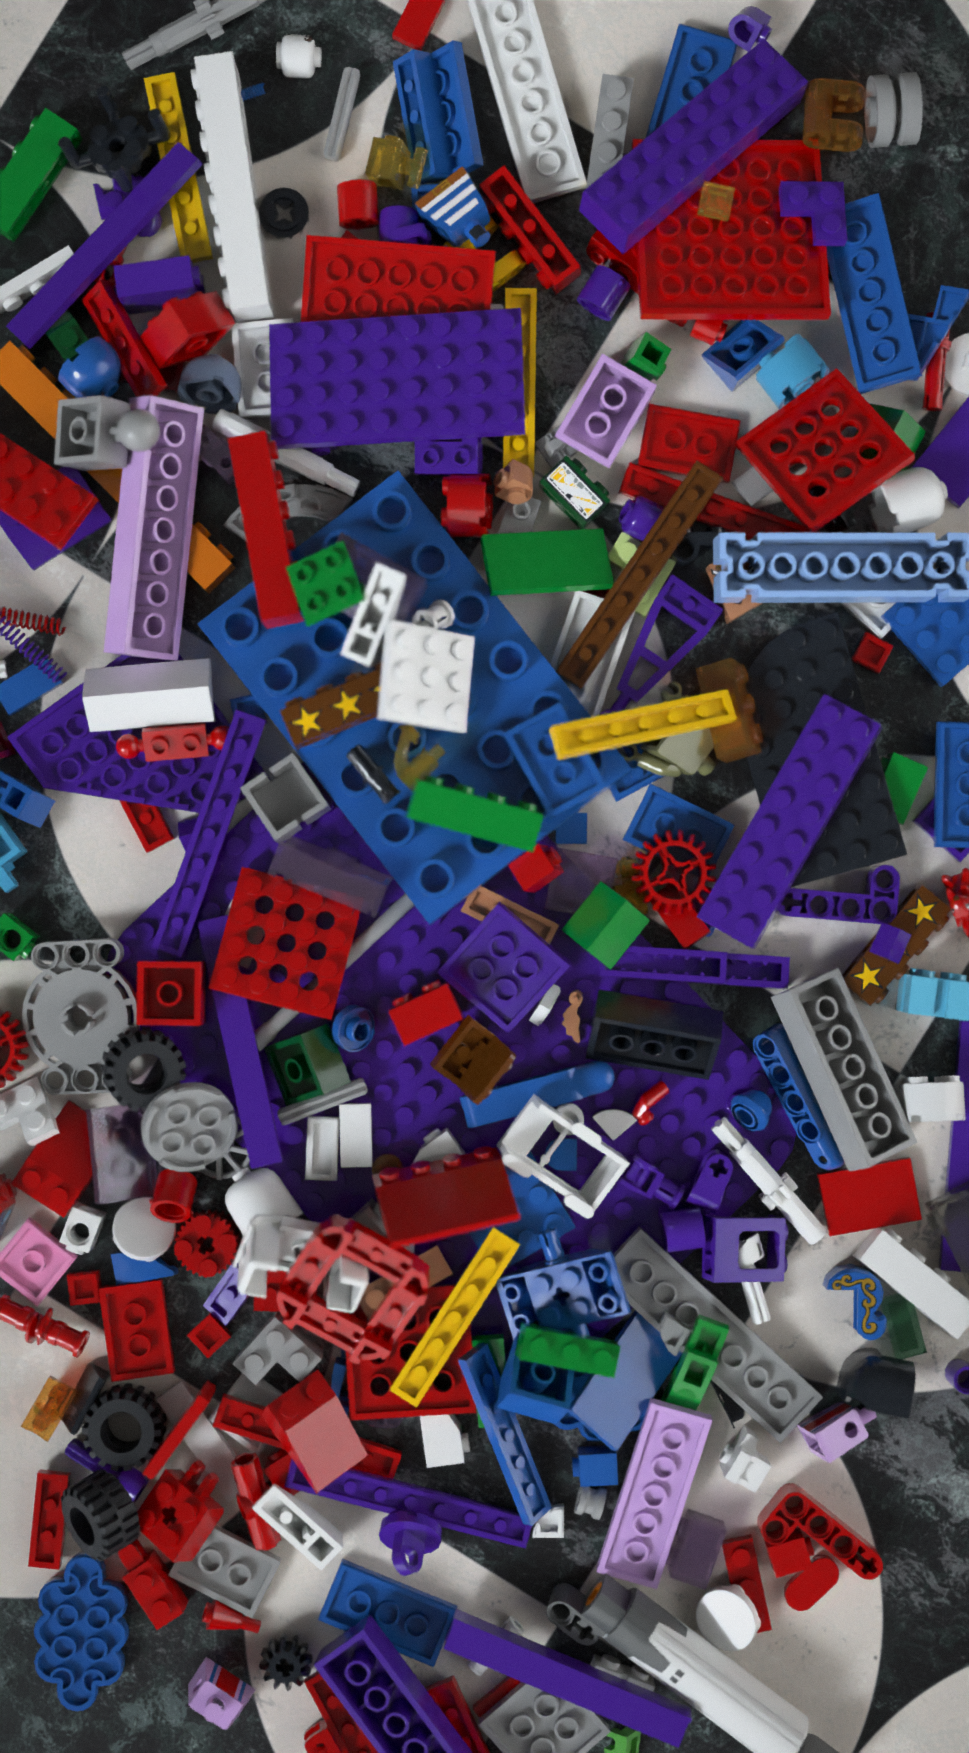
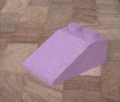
(606, 411)

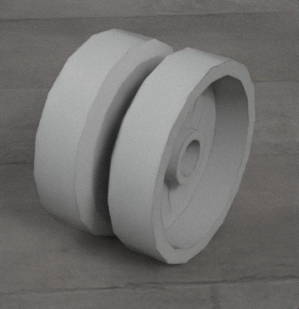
(893, 109)

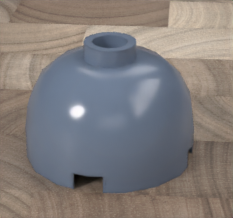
(210, 384)

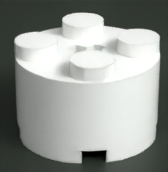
(933, 1101)

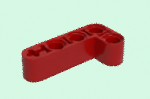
(824, 1534)

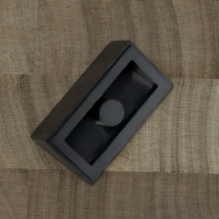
(88, 1390)

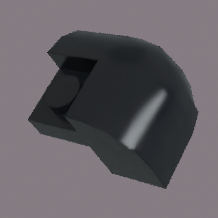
(878, 1382)

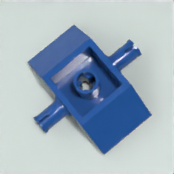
(541, 1295)

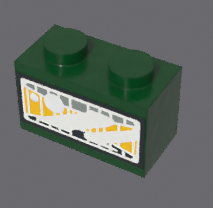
(575, 492)

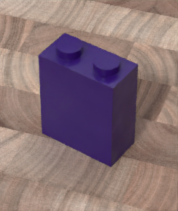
(150, 284)

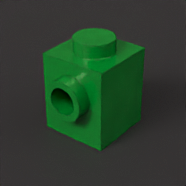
(647, 357)

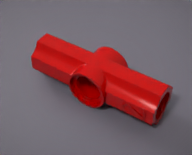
(251, 1487)

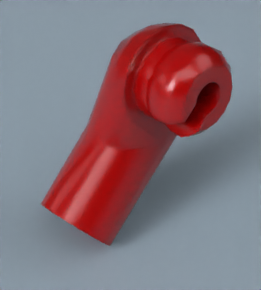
(647, 1100)

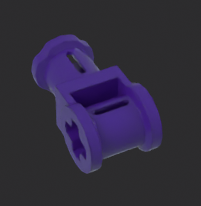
(649, 1182)

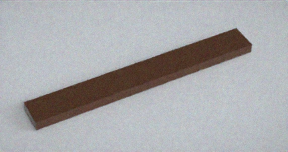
(639, 574)

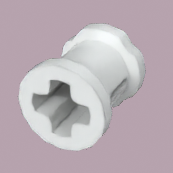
(434, 615)

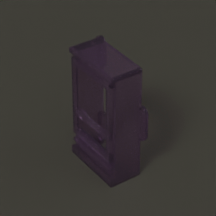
(331, 874)

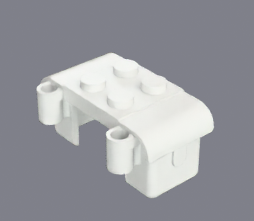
(274, 1245)

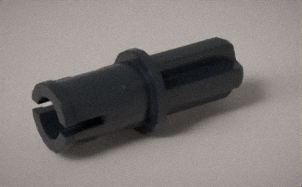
(372, 774)

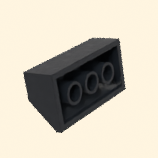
(654, 1034)

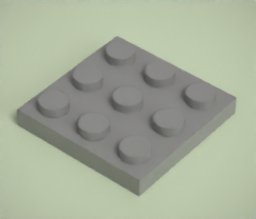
(541, 1723)

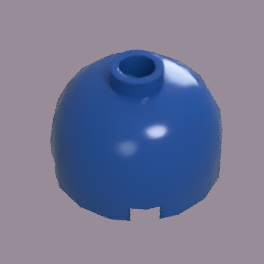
(93, 370)

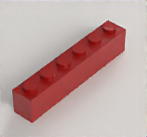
(265, 526)

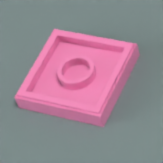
(34, 1261)

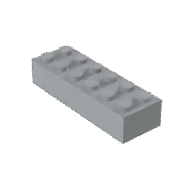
(844, 1070)

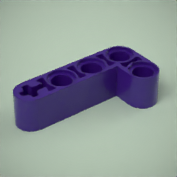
(864, 902)

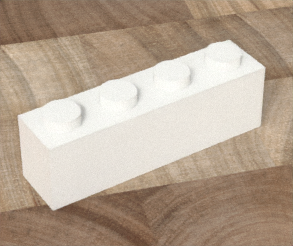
(915, 1281)

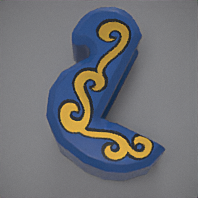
(866, 1298)

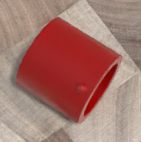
(357, 204)
(173, 1196)

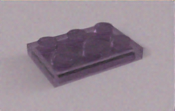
(118, 1156)

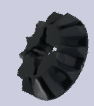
(284, 199)

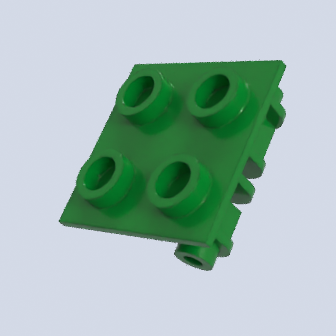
(325, 583)

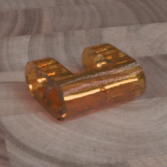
(818, 113)

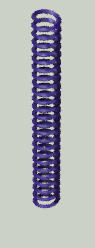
(25, 651)

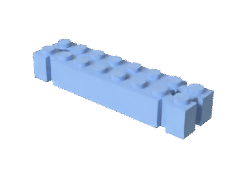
(841, 567)

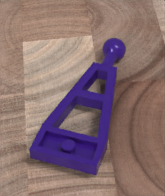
(688, 607)

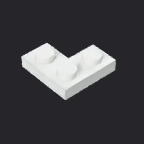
(30, 1107)

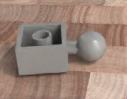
(99, 432)

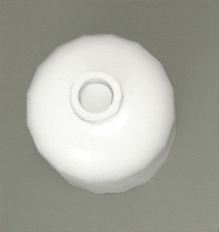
(908, 501)
(259, 1194)

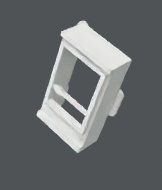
(527, 1130)

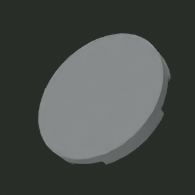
(189, 1126)

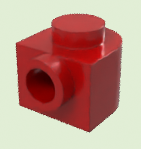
(708, 330)

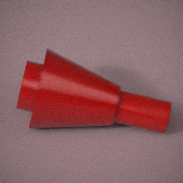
(222, 1617)

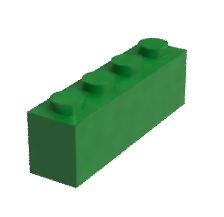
(33, 171)
(473, 814)

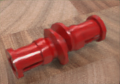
(42, 1327)

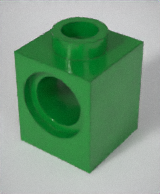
(28, 937)

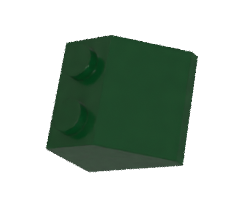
(307, 1065)

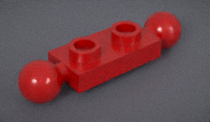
(172, 742)

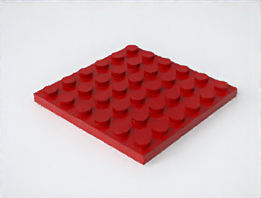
(741, 266)

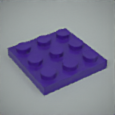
(503, 967)

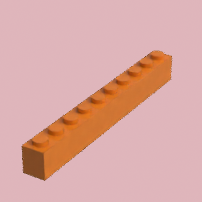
(39, 397)

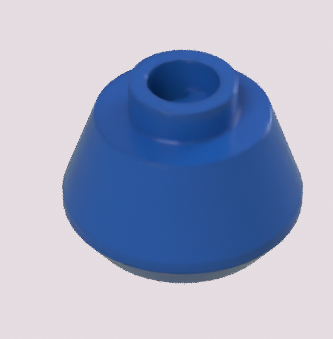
(751, 1110)

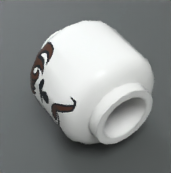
(298, 56)

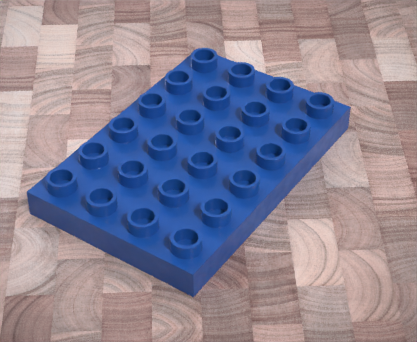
(506, 688)

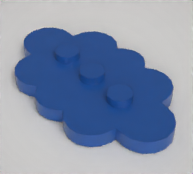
(81, 1631)

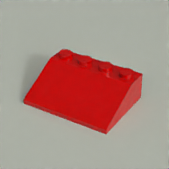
(444, 1197)

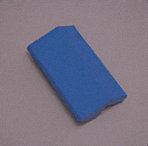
(438, 110)

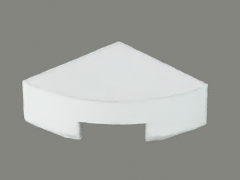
(545, 1005)
(614, 1121)
(551, 1524)

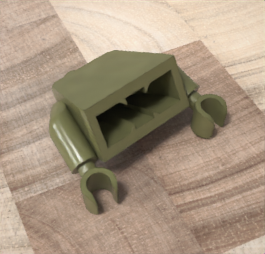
(676, 753)

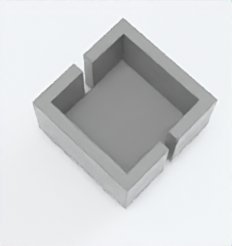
(286, 799)

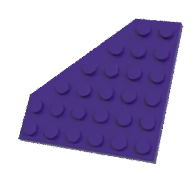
(84, 762)

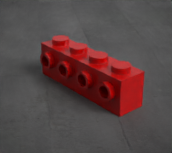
(530, 230)

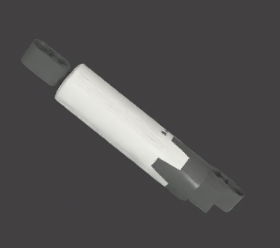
(683, 1664)

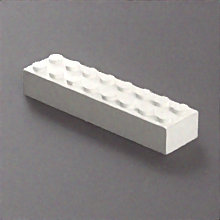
(232, 188)

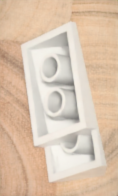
(148, 695)

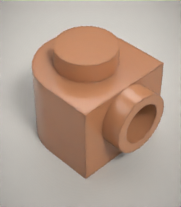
(514, 483)

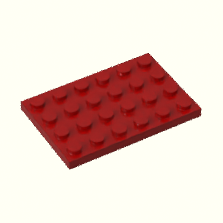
(392, 279)

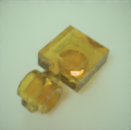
(627, 890)

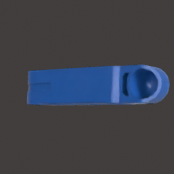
(551, 1087)
(796, 1095)

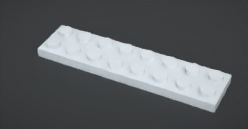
(528, 97)

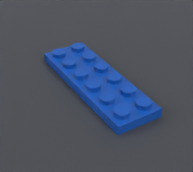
(872, 300)

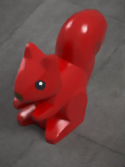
(958, 896)

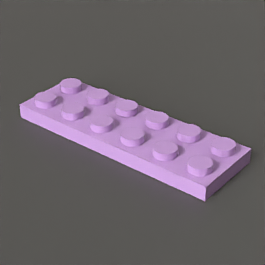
(654, 1493)

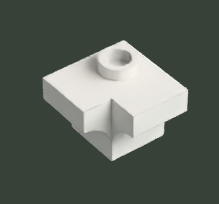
(742, 1461)

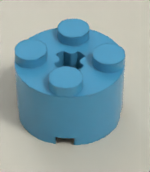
(790, 370)

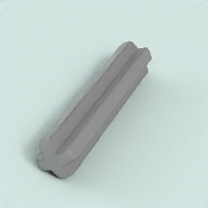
(342, 113)
(320, 1103)

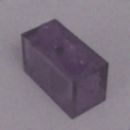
(695, 1548)

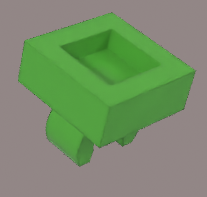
(626, 1741)

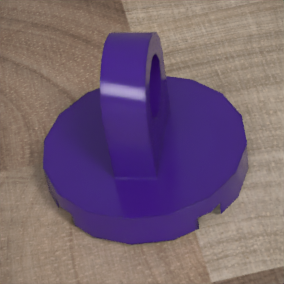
(411, 1537)

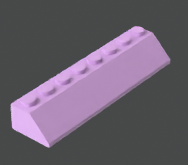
(154, 535)

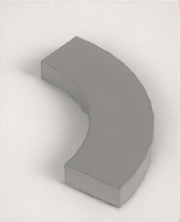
(302, 500)

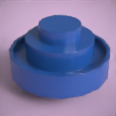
(353, 1028)

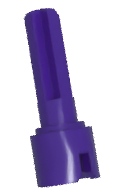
(132, 1480)

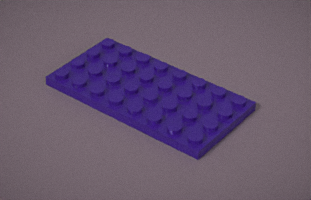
(397, 379)

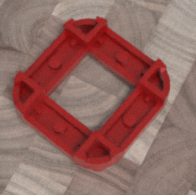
(341, 1328)

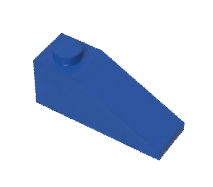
(23, 800)

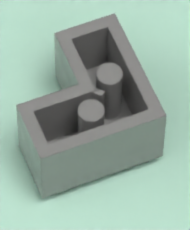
(278, 1344)

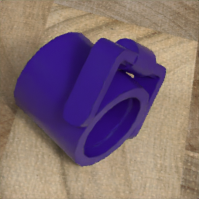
(402, 226)

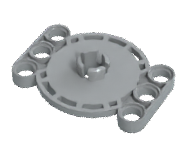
(96, 994)

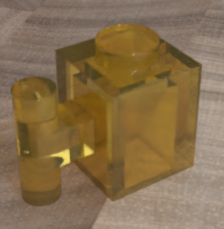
(391, 162)

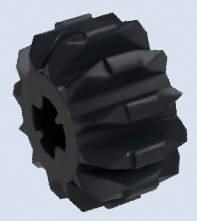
(276, 1667)

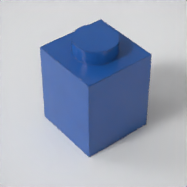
(595, 1466)

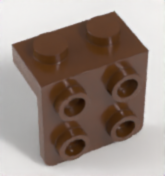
(474, 1059)

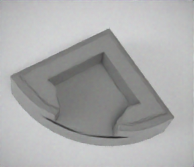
(673, 1332)

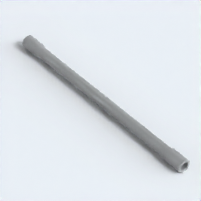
(268, 1030)

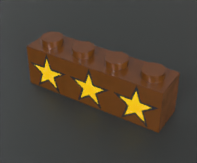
(333, 708)
(917, 915)

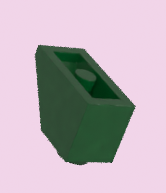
(66, 336)

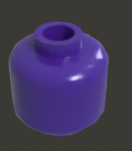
(639, 516)

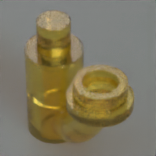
(422, 764)

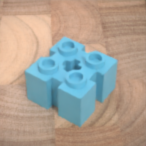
(933, 996)

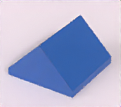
(741, 351)

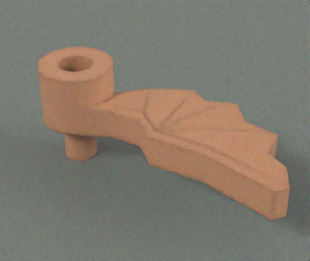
(571, 1017)

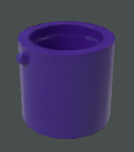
(603, 292)
(682, 1229)

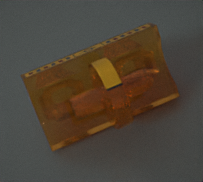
(49, 1408)

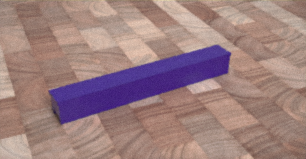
(568, 1678)

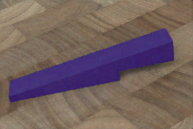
(701, 967)

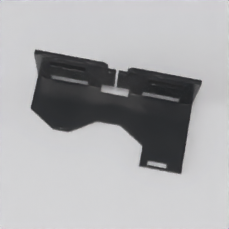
(731, 1408)

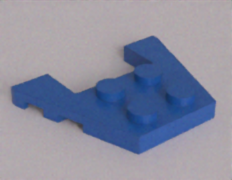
(929, 331)

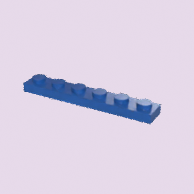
(505, 1435)

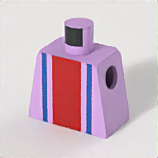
(836, 1430)
(218, 1694)

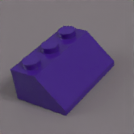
(38, 551)

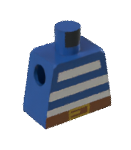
(456, 211)

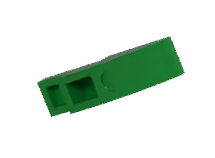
(696, 1364)

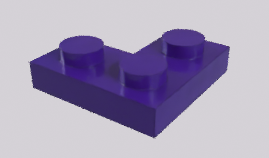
(822, 203)

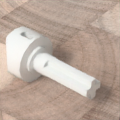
(749, 1253)

